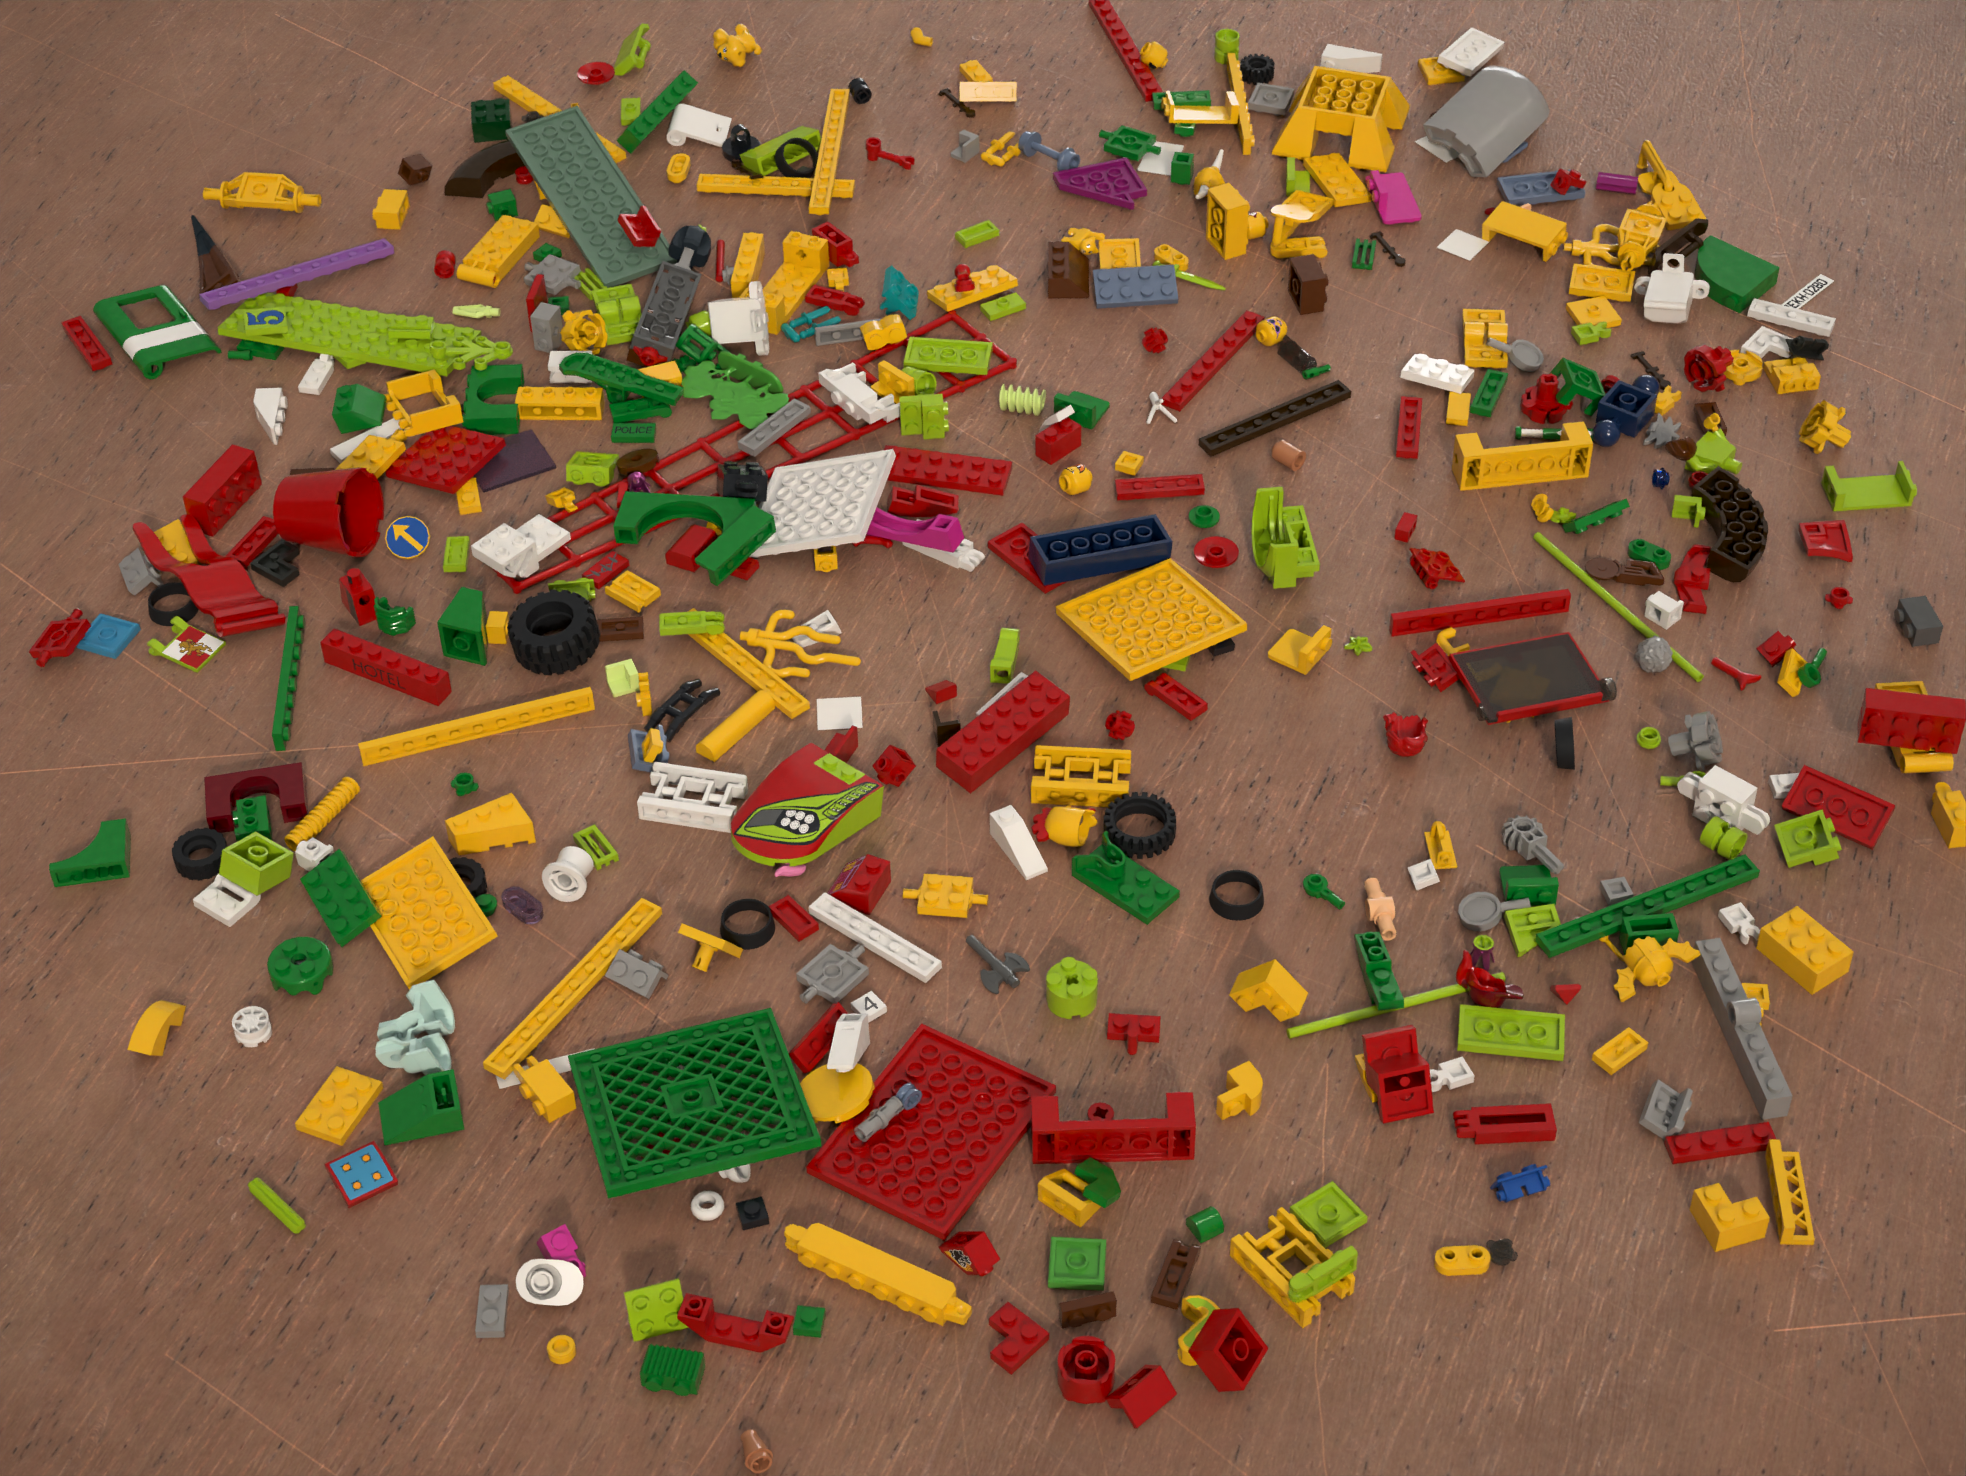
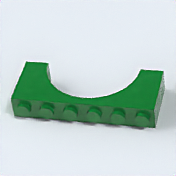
(645, 510)

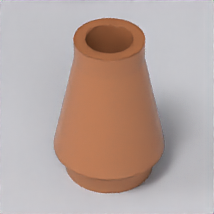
(756, 1453)

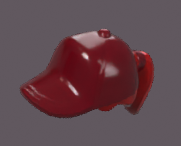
(1483, 987)

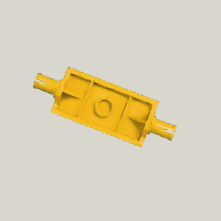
(376, 453)

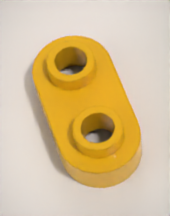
(678, 167)
(1170, 256)
(1463, 1260)

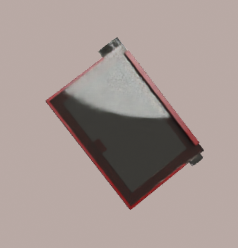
(1530, 678)

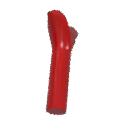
(1742, 677)

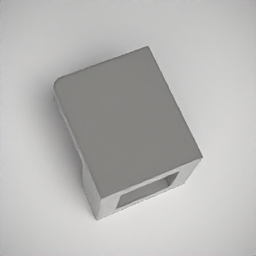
(967, 147)

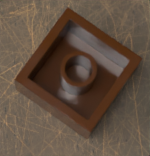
(1307, 284)

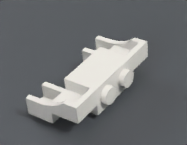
(855, 397)

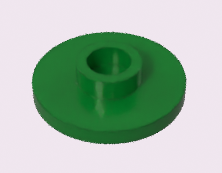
(1204, 516)

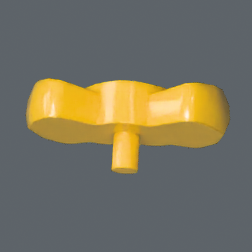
(1541, 508)

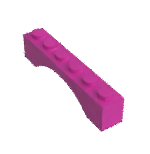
(937, 533)

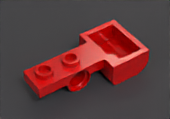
(693, 543)

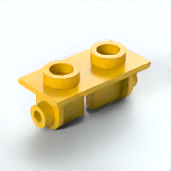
(1440, 847)

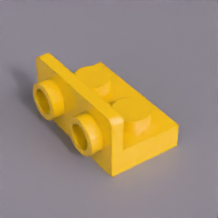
(893, 382)

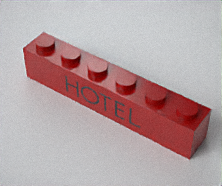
(386, 667)

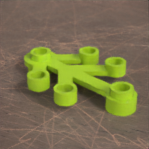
(499, 350)

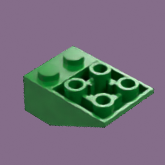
(422, 1109)

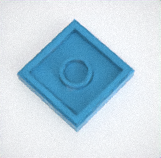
(108, 636)

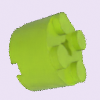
(1071, 988)

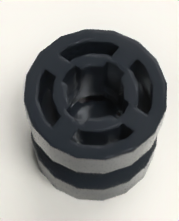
(860, 90)

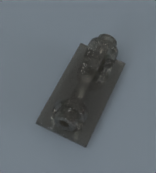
(1296, 355)

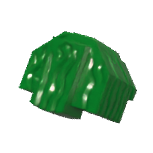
(393, 620)

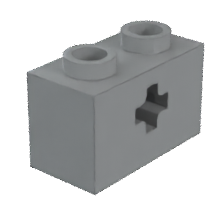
(546, 327)

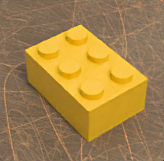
(1227, 221)
(1804, 950)

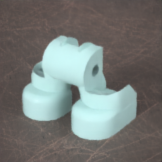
(397, 1037)

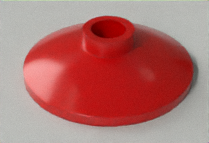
(595, 73)
(1216, 552)

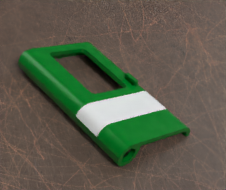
(155, 343)

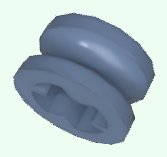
(909, 1096)

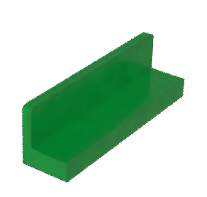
(736, 544)

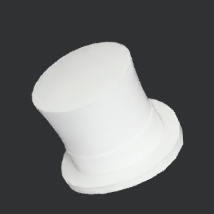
(567, 876)

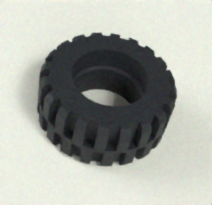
(558, 651)

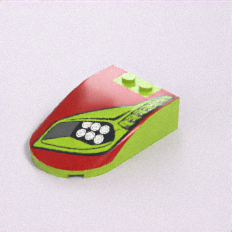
(805, 809)

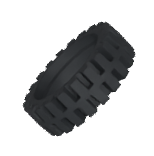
(1140, 805)

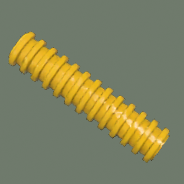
(323, 812)

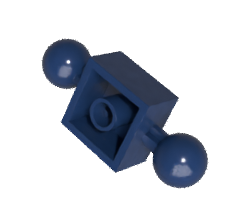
(1625, 410)

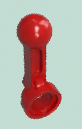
(963, 282)

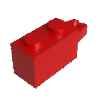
(839, 245)

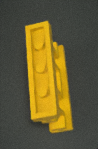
(1079, 790)
(1274, 1276)

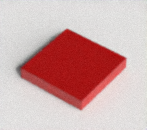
(536, 295)

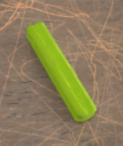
(276, 1205)

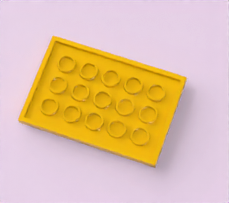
(425, 913)

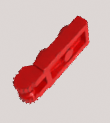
(834, 299)

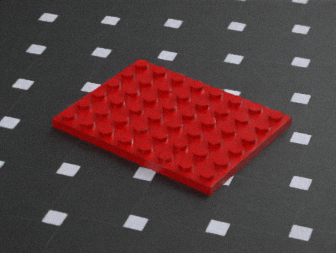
(946, 1147)

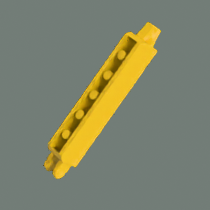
(877, 1273)

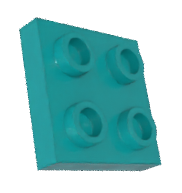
(899, 294)

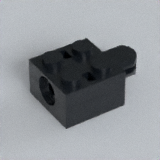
(742, 481)

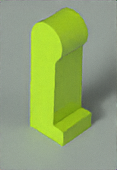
(1005, 655)

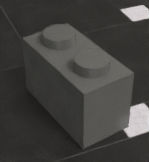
(1918, 621)

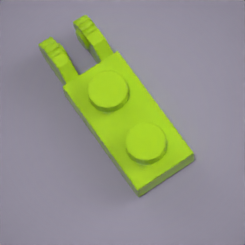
(691, 623)
(1323, 1275)

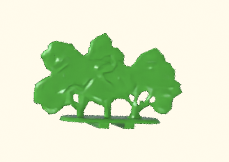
(736, 397)

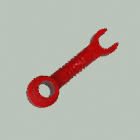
(874, 150)

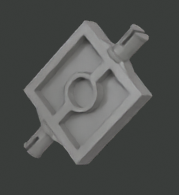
(557, 273)
(832, 973)

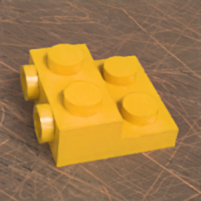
(1792, 375)

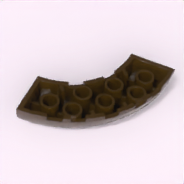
(480, 170)
(1737, 524)

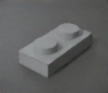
(492, 1311)

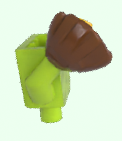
(1708, 452)

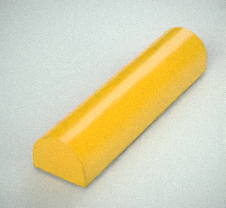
(736, 726)

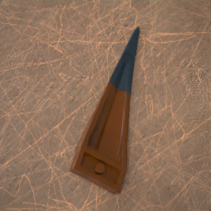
(213, 266)

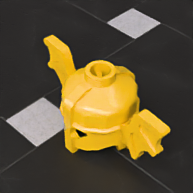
(1650, 964)

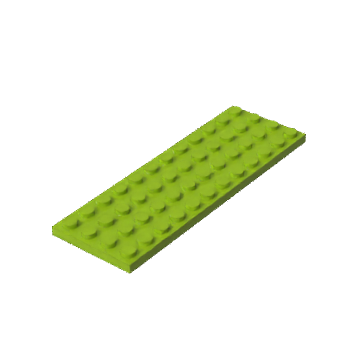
(347, 333)

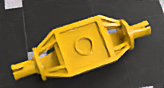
(262, 191)
(1639, 234)

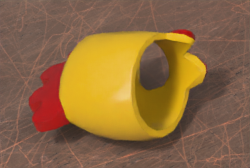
(1063, 825)

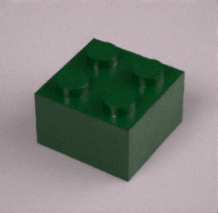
(490, 120)

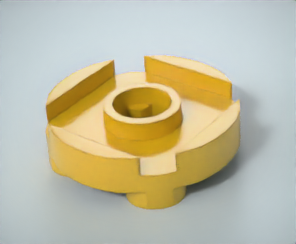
(1744, 367)

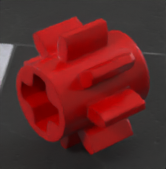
(1155, 340)
(1120, 725)

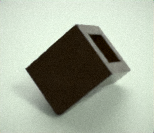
(944, 730)

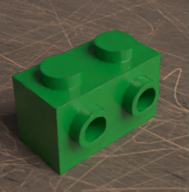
(251, 817)

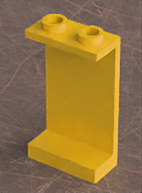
(1202, 114)
(1526, 227)

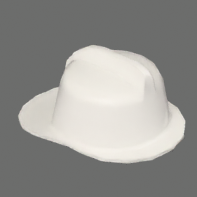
(549, 1282)

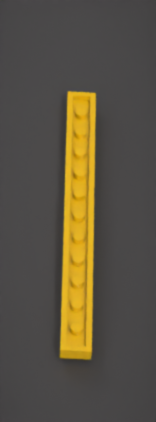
(829, 152)

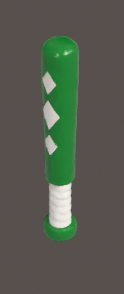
(1544, 433)

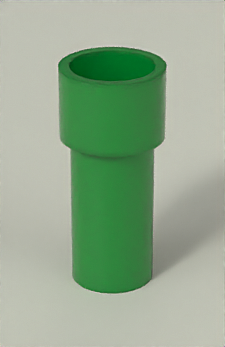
(245, 355)

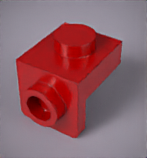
(1565, 179)
(1775, 647)

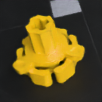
(581, 333)
(1822, 426)

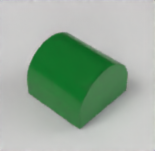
(1205, 1224)

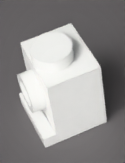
(1663, 609)
(311, 852)

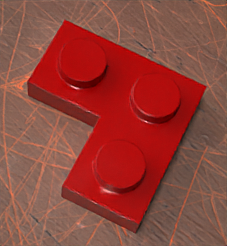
(1021, 1336)

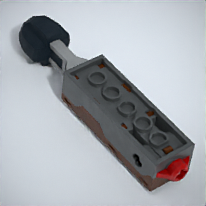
(670, 299)

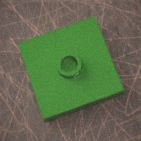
(1077, 1263)

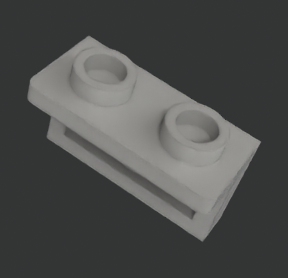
(139, 572)
(634, 973)
(1665, 1109)

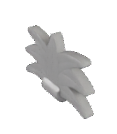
(1662, 431)

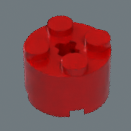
(1086, 1370)

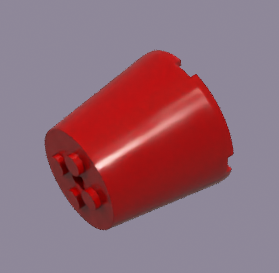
(330, 510)

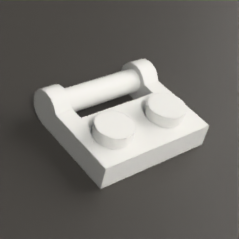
(223, 906)

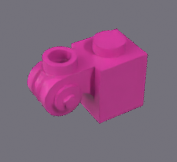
(560, 1246)

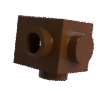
(415, 169)

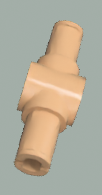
(1380, 909)

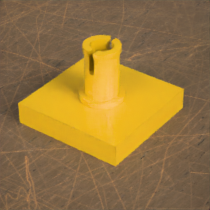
(709, 945)

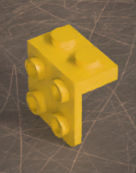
(1300, 650)

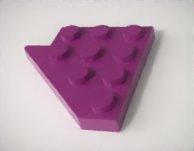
(1105, 181)

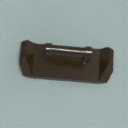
(1688, 234)

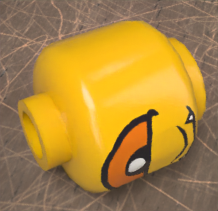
(1075, 479)

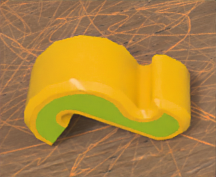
(1197, 1310)

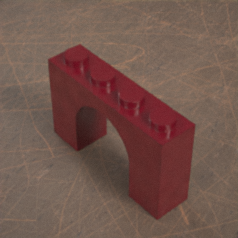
(283, 781)

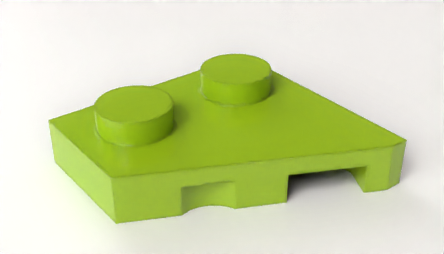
(1527, 922)

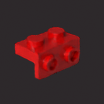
(640, 228)
(1436, 666)

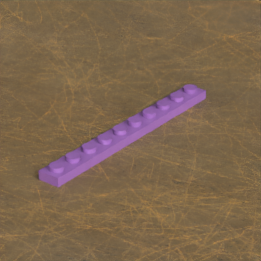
(291, 275)

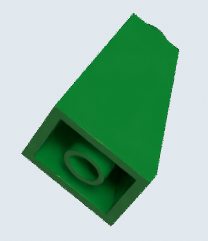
(464, 627)

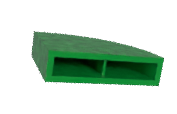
(1733, 274)

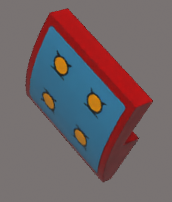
(361, 1174)

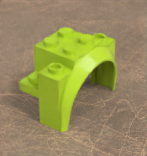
(1280, 551)

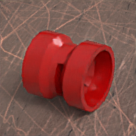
(444, 264)

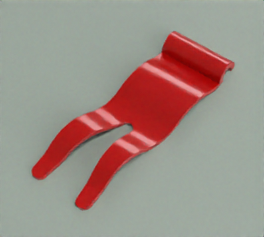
(215, 589)

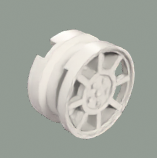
(252, 1026)

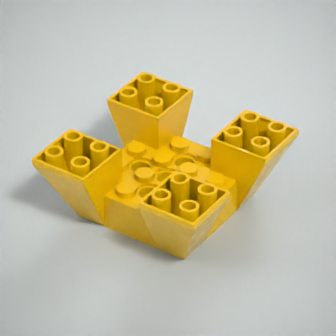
(1344, 105)

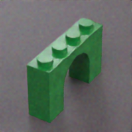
(483, 384)

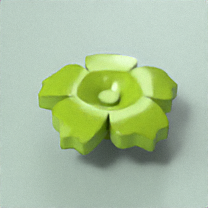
(1563, 516)

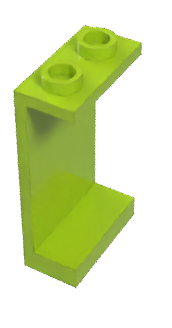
(1869, 491)

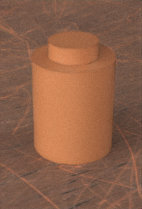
(1288, 455)

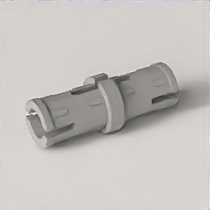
(878, 1118)

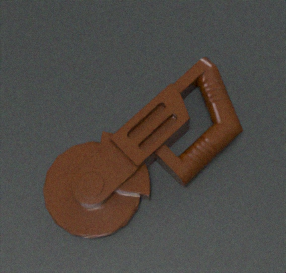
(1630, 573)

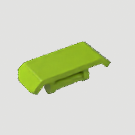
(627, 58)

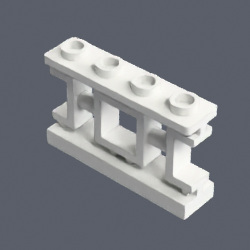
(690, 811)

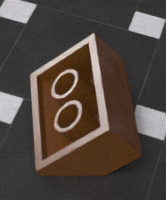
(1067, 271)

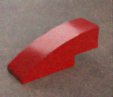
(921, 502)

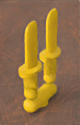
(999, 145)

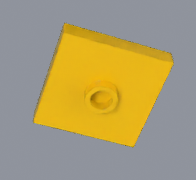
(1593, 311)

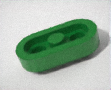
(1646, 551)

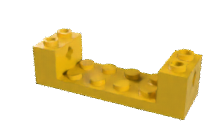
(803, 265)
(1522, 463)

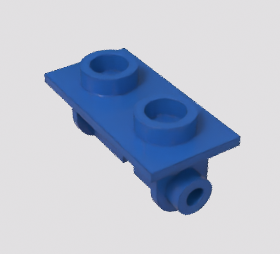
(1510, 1185)

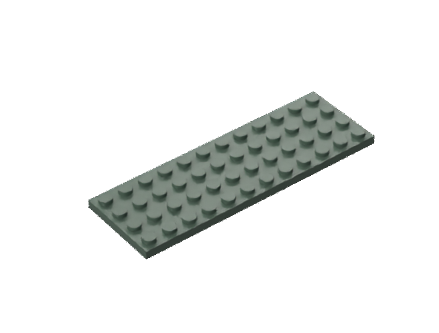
(587, 194)

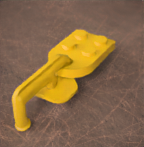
(1673, 198)
(1297, 209)

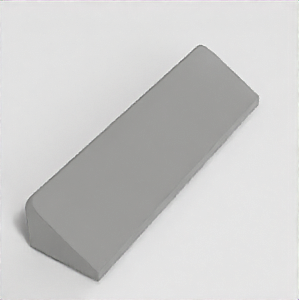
(839, 333)

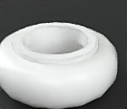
(707, 1197)

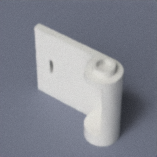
(697, 124)

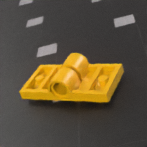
(1477, 328)

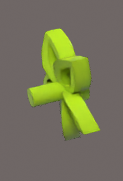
(1359, 645)

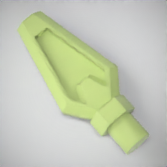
(476, 311)

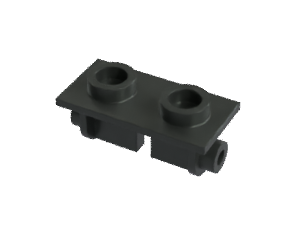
(1807, 347)

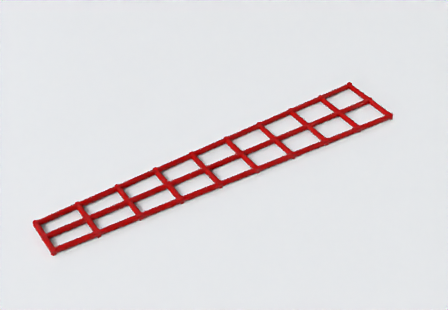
(798, 457)

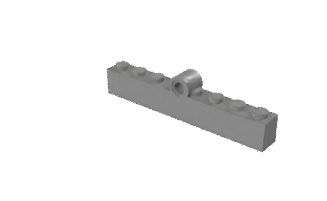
(1740, 1024)

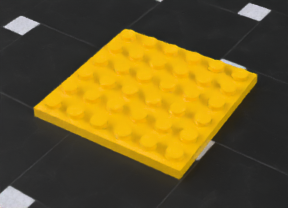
(1151, 619)

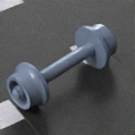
(1031, 143)

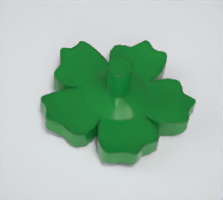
(684, 362)

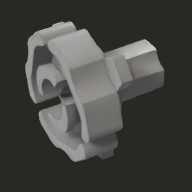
(1701, 739)

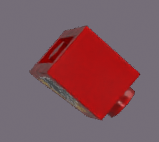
(971, 1252)

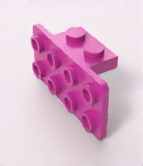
(1392, 197)

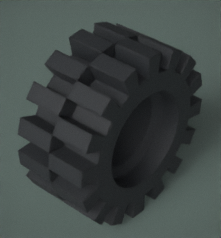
(1257, 69)

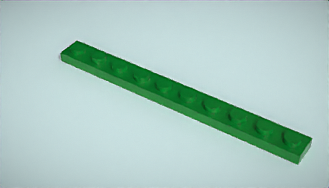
(1656, 901)

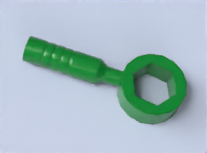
(1809, 672)

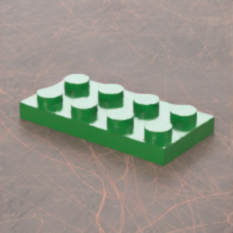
(340, 897)

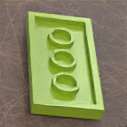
(948, 355)
(1511, 1032)

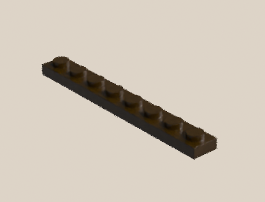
(1274, 418)

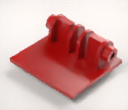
(1433, 566)

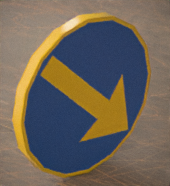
(407, 537)

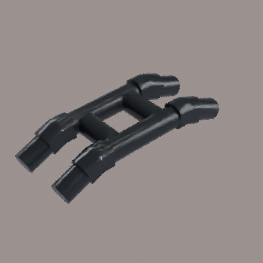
(679, 716)

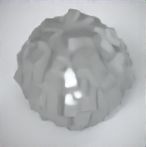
(1654, 654)

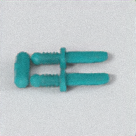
(807, 319)

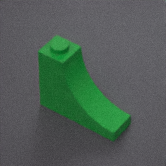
(101, 861)

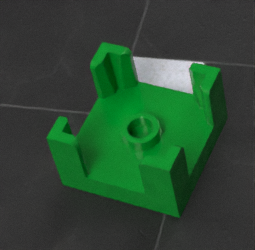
(1578, 381)

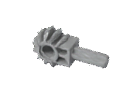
(1530, 841)

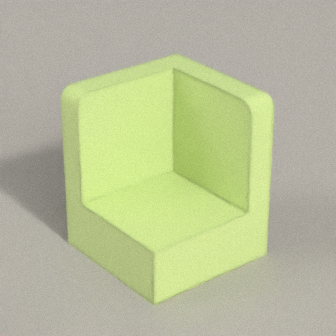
(622, 678)

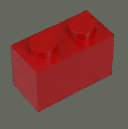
(1058, 440)

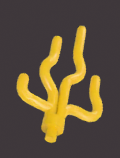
(1594, 248)
(777, 640)

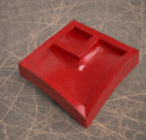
(1826, 539)

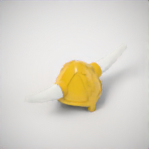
(1208, 178)

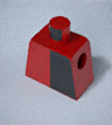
(352, 588)

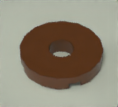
(638, 461)

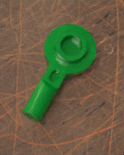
(1316, 886)

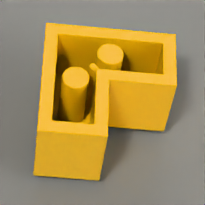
(1269, 986)
(1726, 1222)

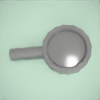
(1521, 353)
(1483, 910)

